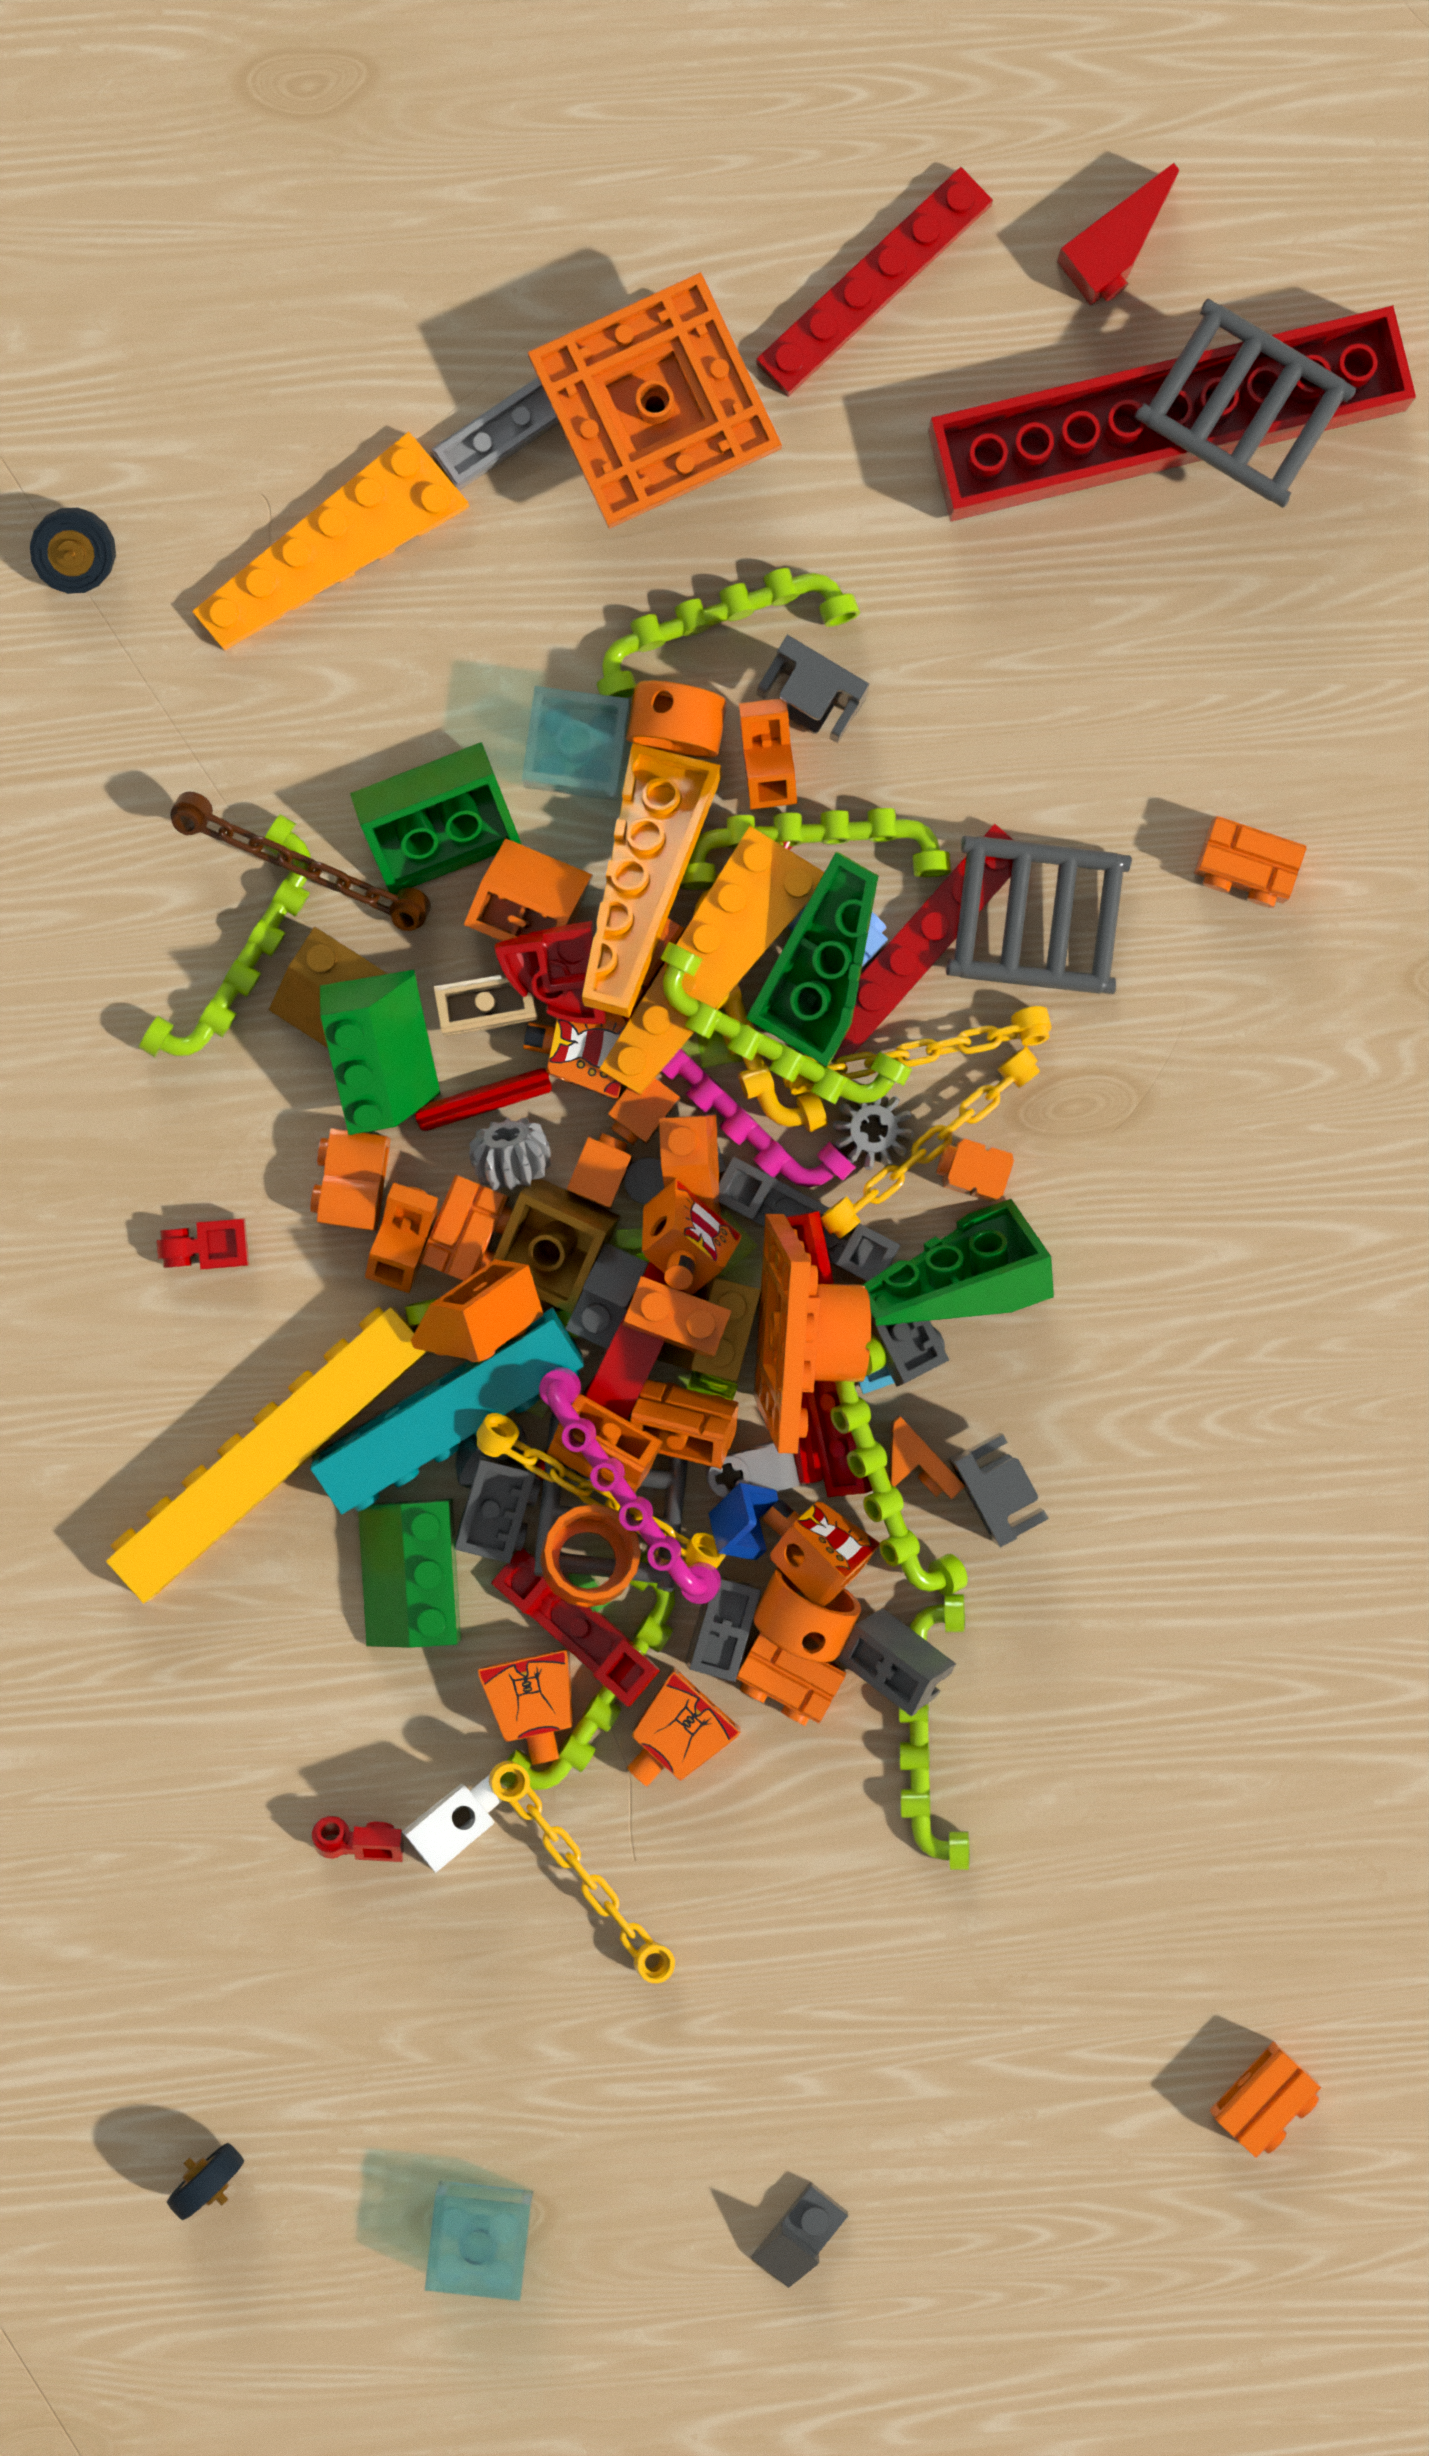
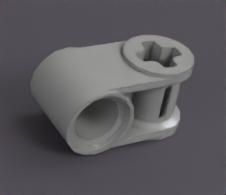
(760, 1467)

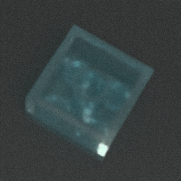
(576, 743)
(479, 2240)

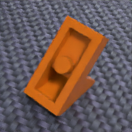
(909, 1451)

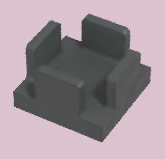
(814, 687)
(998, 1490)

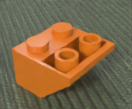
(526, 893)
(480, 1313)

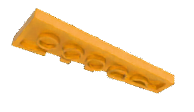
(363, 521)
(653, 843)
(733, 928)

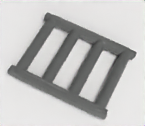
(1195, 439)
(1022, 855)
(550, 1510)

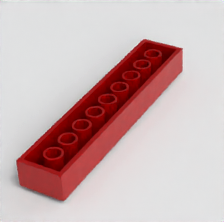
(1089, 430)

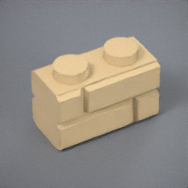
(482, 1005)

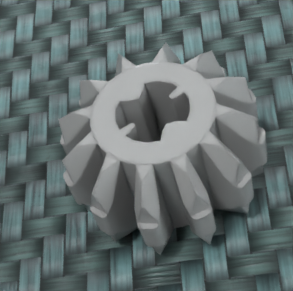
(860, 1139)
(510, 1154)

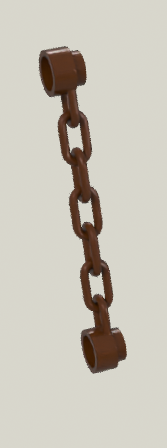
(194, 812)

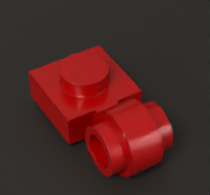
(218, 1244)
(374, 1842)

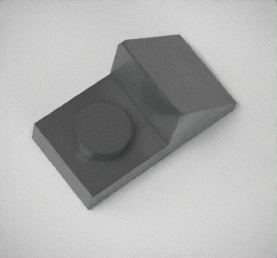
(606, 1295)
(800, 2235)

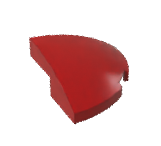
(552, 969)

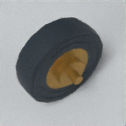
(72, 550)
(205, 2181)

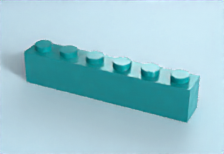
(442, 1415)

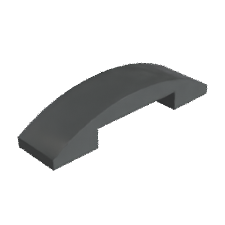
(757, 1193)

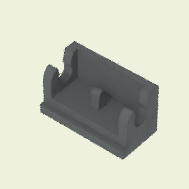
(723, 1630)
(896, 1661)

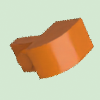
(767, 753)
(402, 1237)

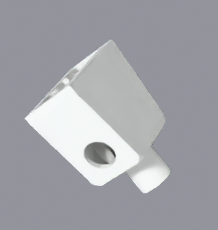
(436, 1835)

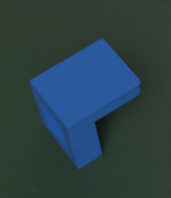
(737, 1521)

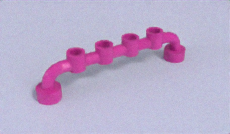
(742, 1126)
(700, 1580)

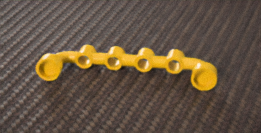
(758, 1079)

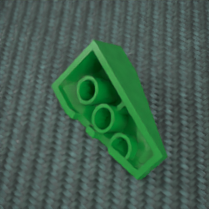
(818, 973)
(977, 1270)

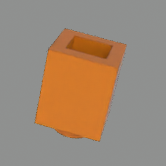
(639, 1115)
(600, 1170)

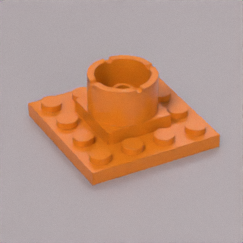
(663, 354)
(803, 1333)

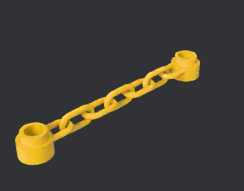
(1028, 1024)
(842, 1215)
(500, 1433)
(517, 1791)

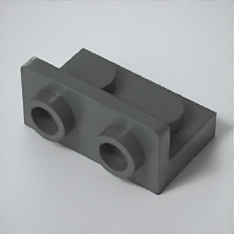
(910, 1349)
(495, 1509)

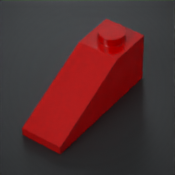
(1107, 250)

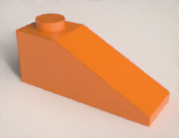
(691, 1155)

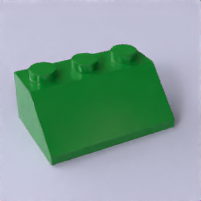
(434, 818)
(378, 1049)
(409, 1574)

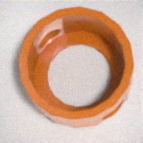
(676, 721)
(599, 1521)
(788, 1618)

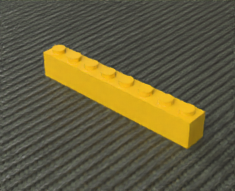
(267, 1455)

